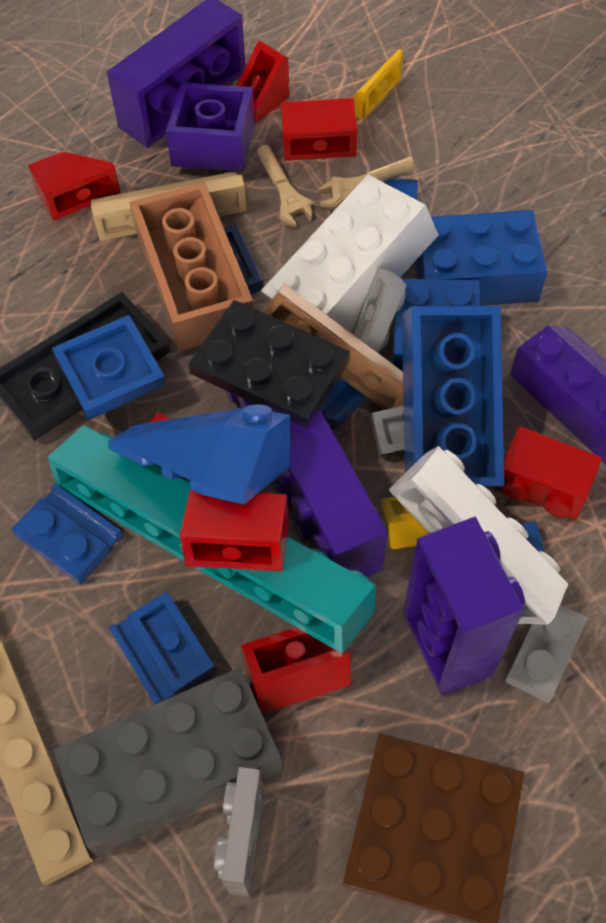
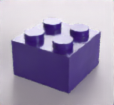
(211, 127)

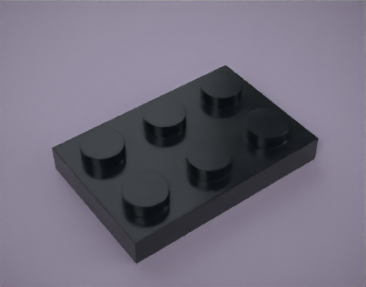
(269, 362)

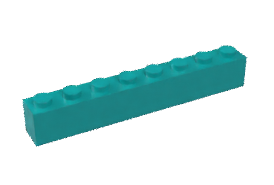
(307, 593)

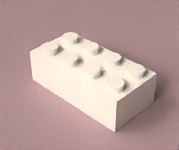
(340, 259)

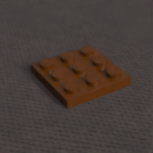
(435, 830)

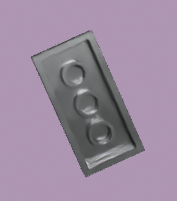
(165, 761)

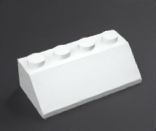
(442, 495)

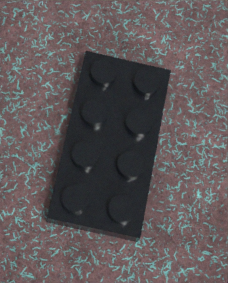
(34, 382)

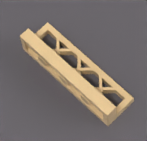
(114, 214)

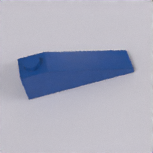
(220, 452)

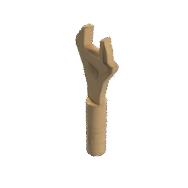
(343, 187)
(291, 201)

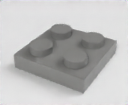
(237, 852)

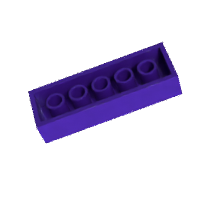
(329, 498)

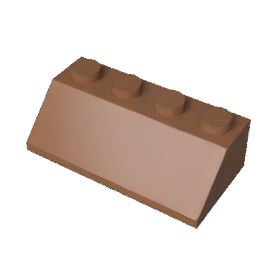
(189, 261)

